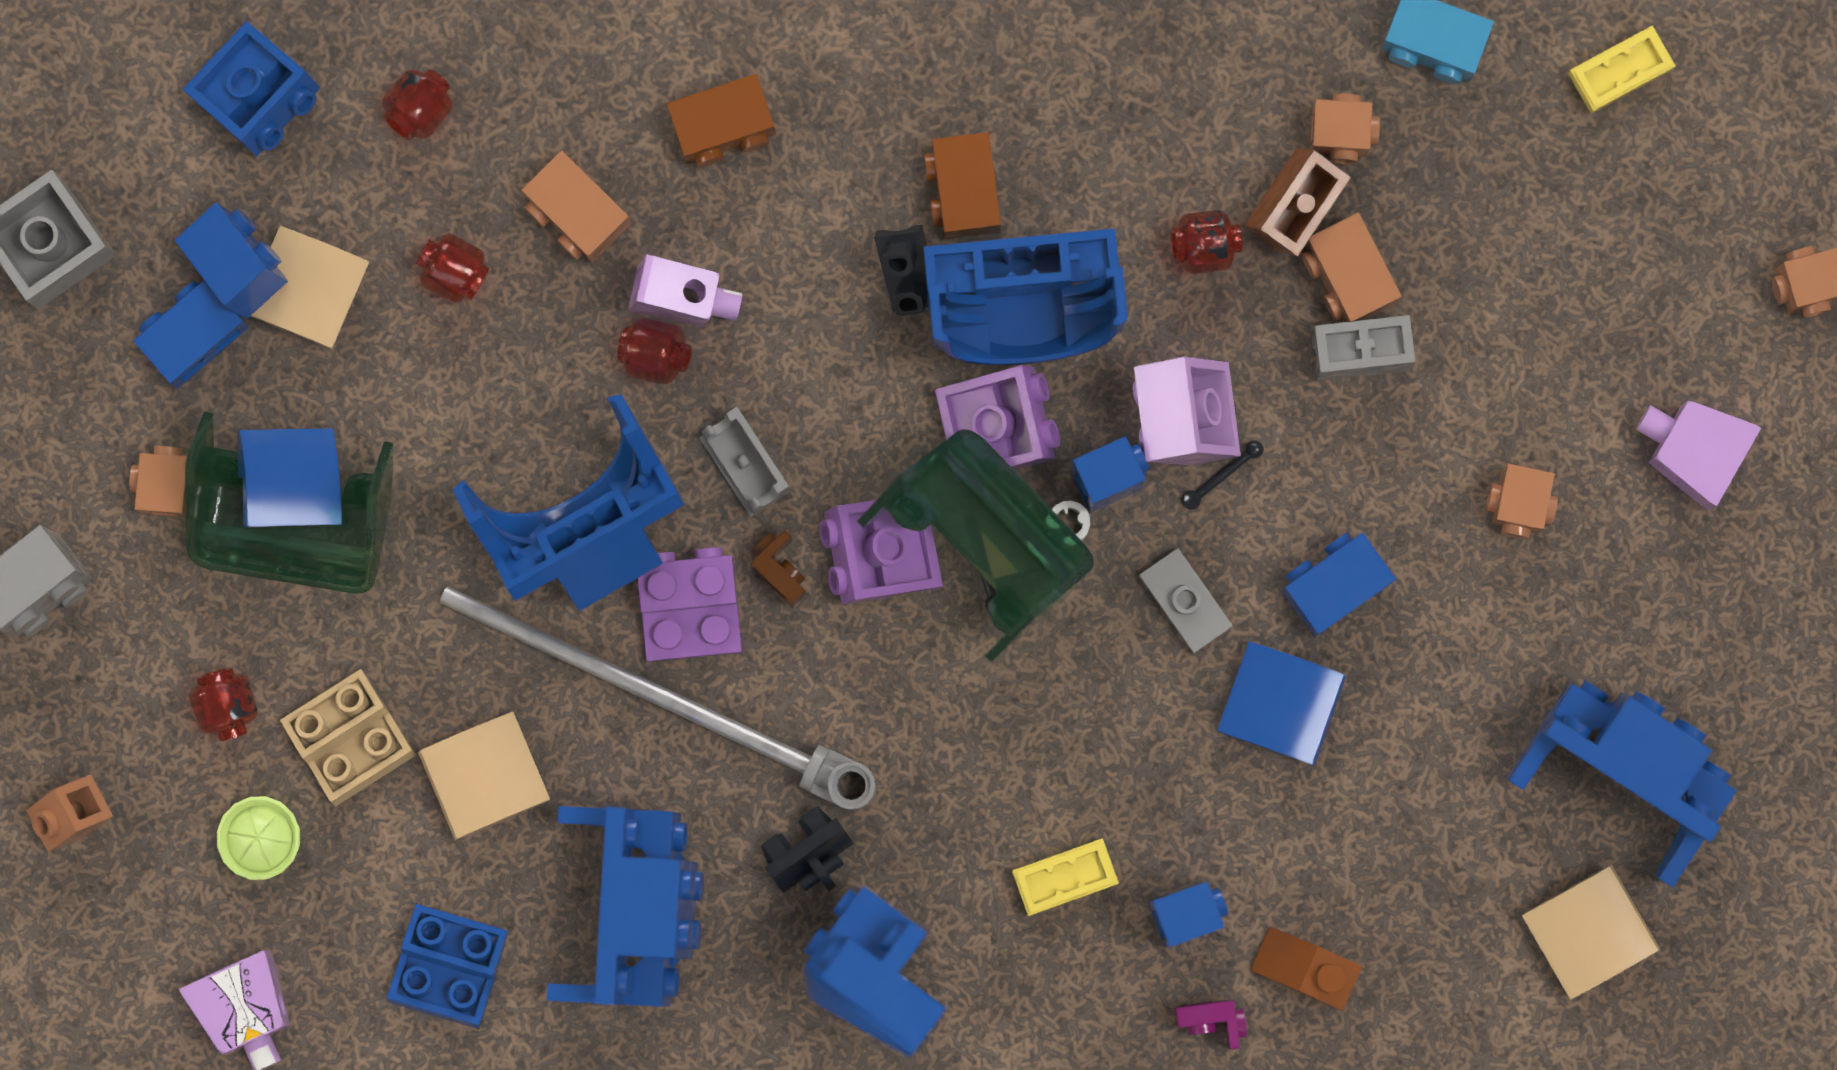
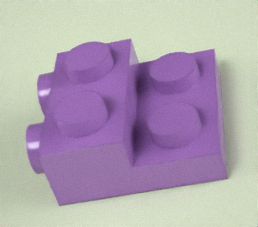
(1004, 411)
(878, 558)
(690, 607)

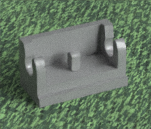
(1363, 347)
(744, 462)

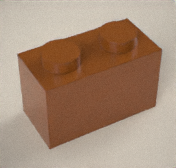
(722, 120)
(964, 186)
(1297, 201)

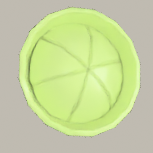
(258, 838)

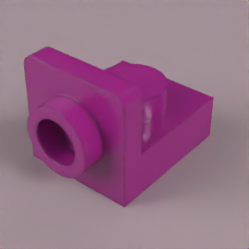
(1202, 1019)

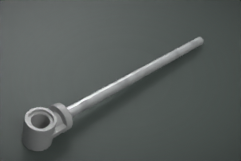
(820, 771)

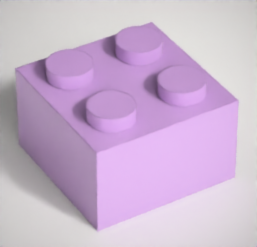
(1186, 411)

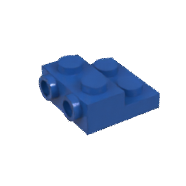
(253, 89)

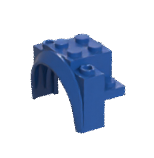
(1025, 297)
(591, 539)
(1644, 755)
(643, 907)
(858, 971)

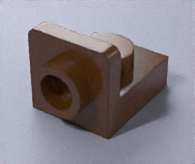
(784, 577)

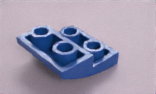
(289, 477)
(1281, 703)
(447, 966)

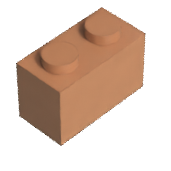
(575, 208)
(1350, 270)

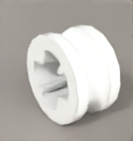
(1083, 518)

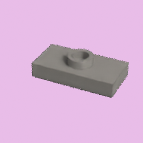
(1185, 600)

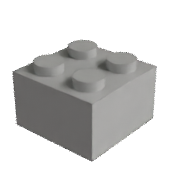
(48, 240)
(36, 579)

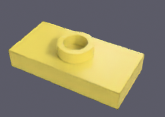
(1621, 69)
(1065, 877)

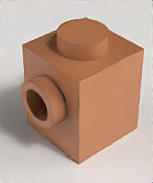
(1343, 128)
(1807, 281)
(160, 482)
(1522, 501)
(69, 813)

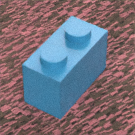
(1437, 38)

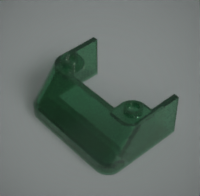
(994, 525)
(309, 555)

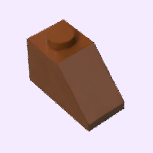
(1306, 968)

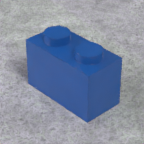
(232, 259)
(189, 333)
(1109, 473)
(1337, 583)
(1188, 914)

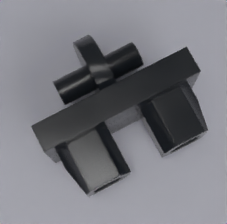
(904, 268)
(812, 858)

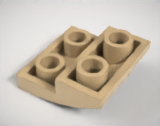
(317, 289)
(348, 737)
(483, 775)
(1590, 932)

